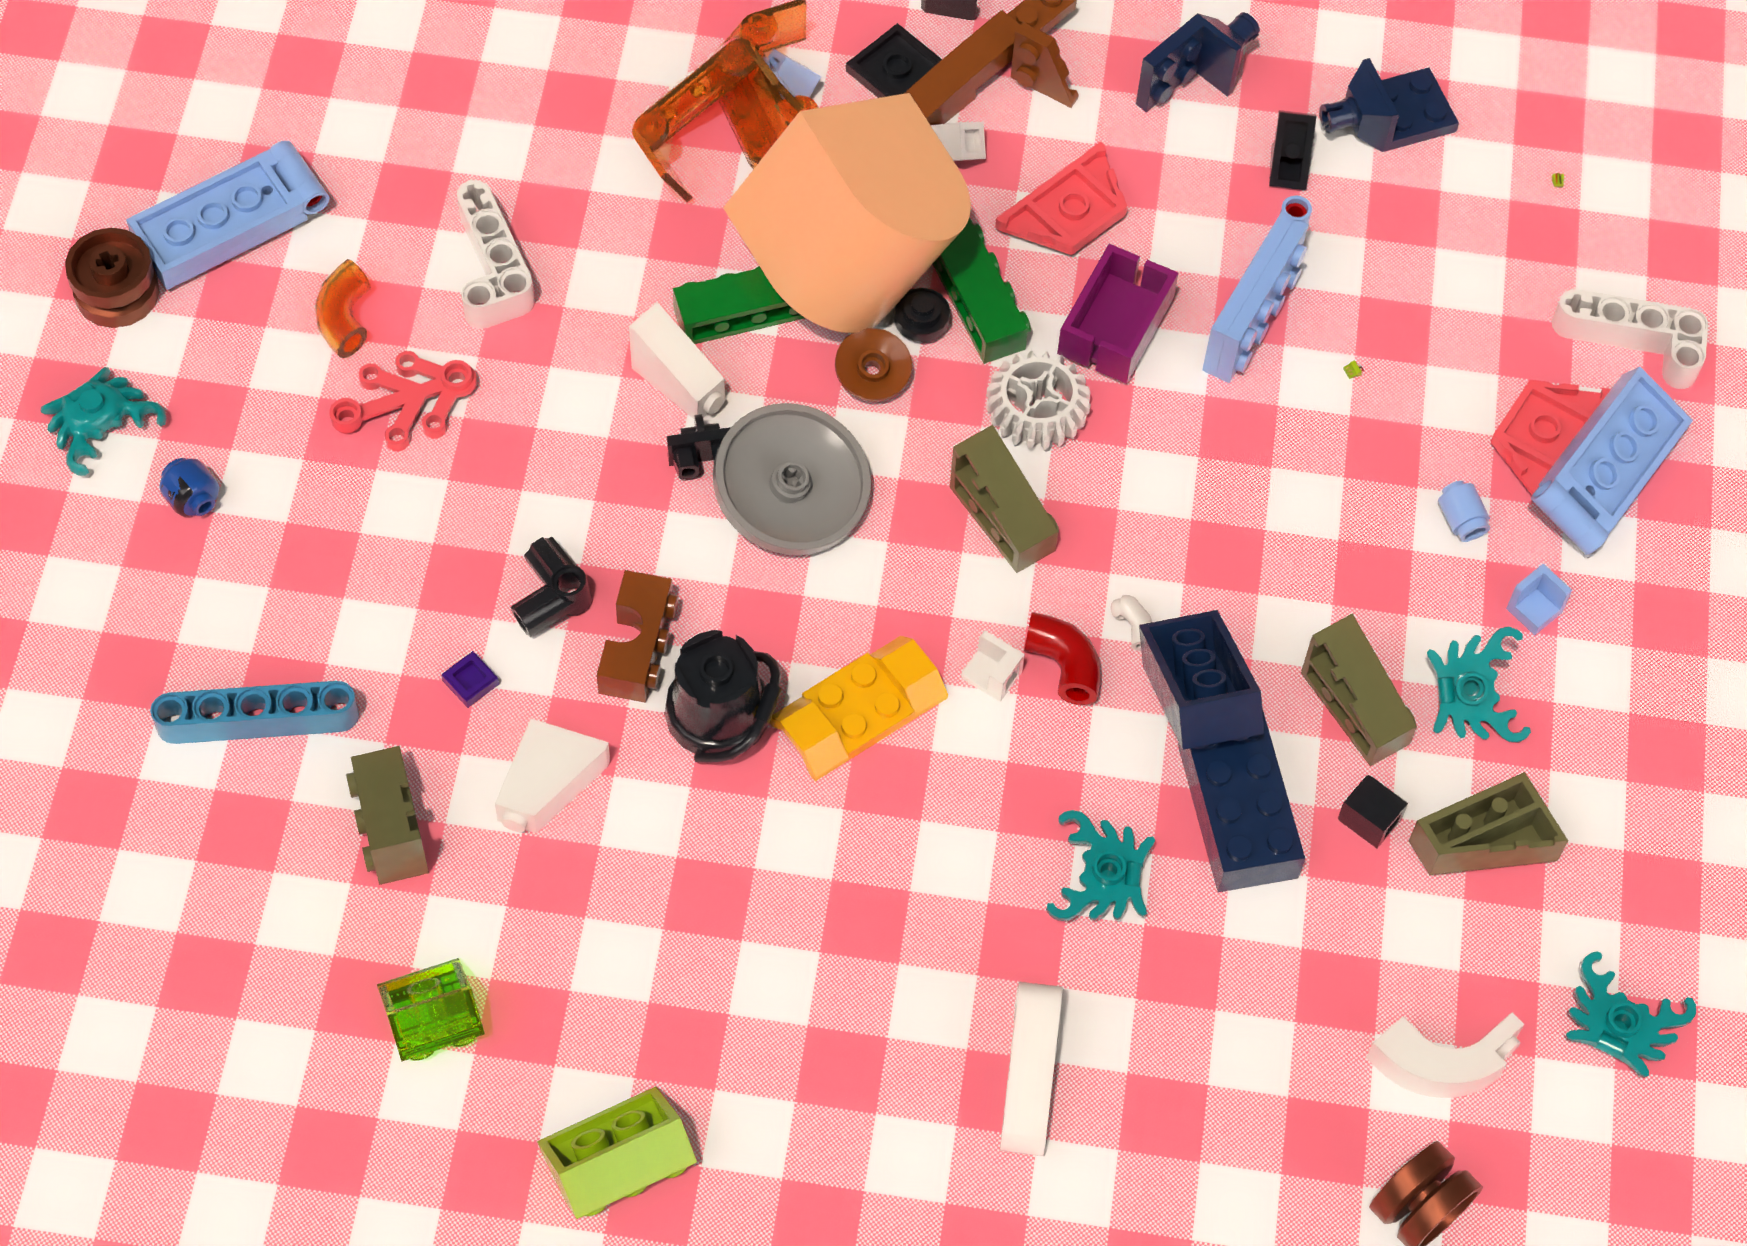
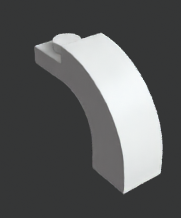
(1440, 1071)

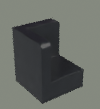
(1372, 811)

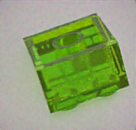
(431, 1010)

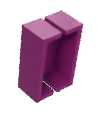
(1116, 317)

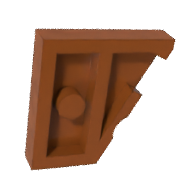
(1040, 66)

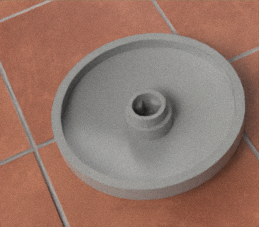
(791, 479)

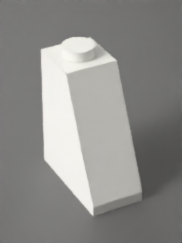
(674, 363)
(547, 775)

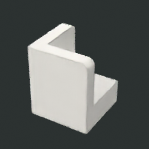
(962, 139)
(994, 666)

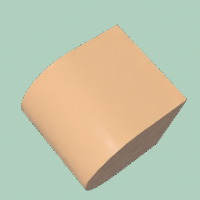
(851, 209)

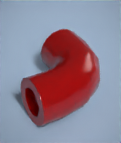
(1073, 653)

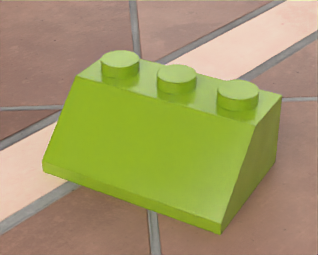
(617, 1152)

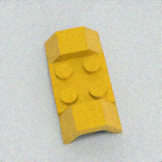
(861, 705)

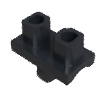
(694, 446)

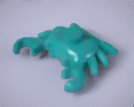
(92, 411)
(1468, 687)
(1109, 873)
(1620, 1025)

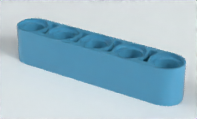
(238, 702)

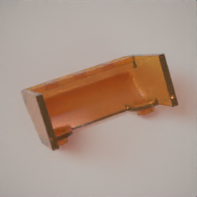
(695, 94)
(754, 105)

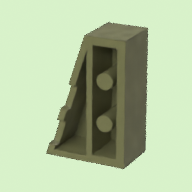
(1002, 499)
(1358, 690)
(386, 815)
(1489, 831)

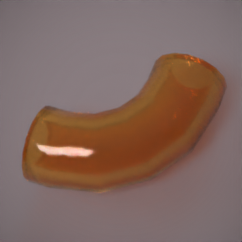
(336, 305)

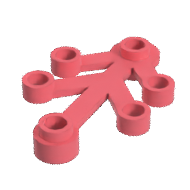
(407, 395)

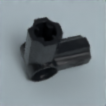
(550, 601)

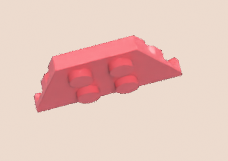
(1069, 206)
(1542, 427)

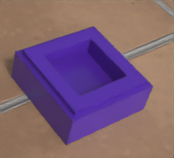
(470, 679)

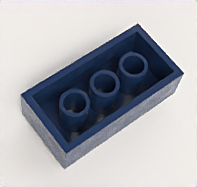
(1201, 680)
(1243, 812)

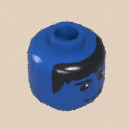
(189, 487)

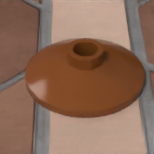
(877, 349)

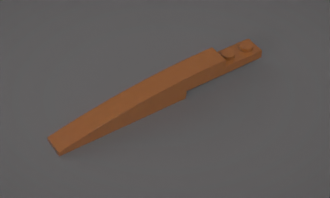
(957, 76)

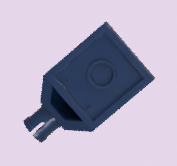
(1199, 47)
(1391, 110)

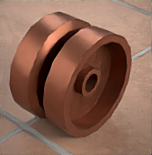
(112, 277)
(1420, 1191)

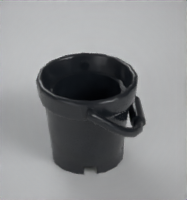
(717, 697)

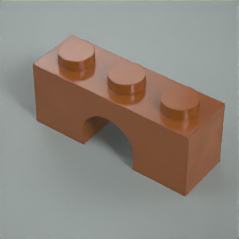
(630, 667)

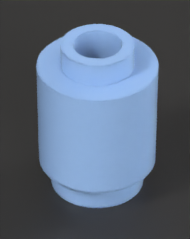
(1464, 511)

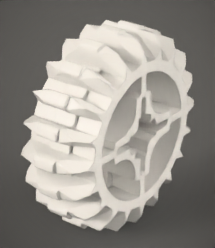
(1048, 417)

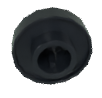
(922, 315)

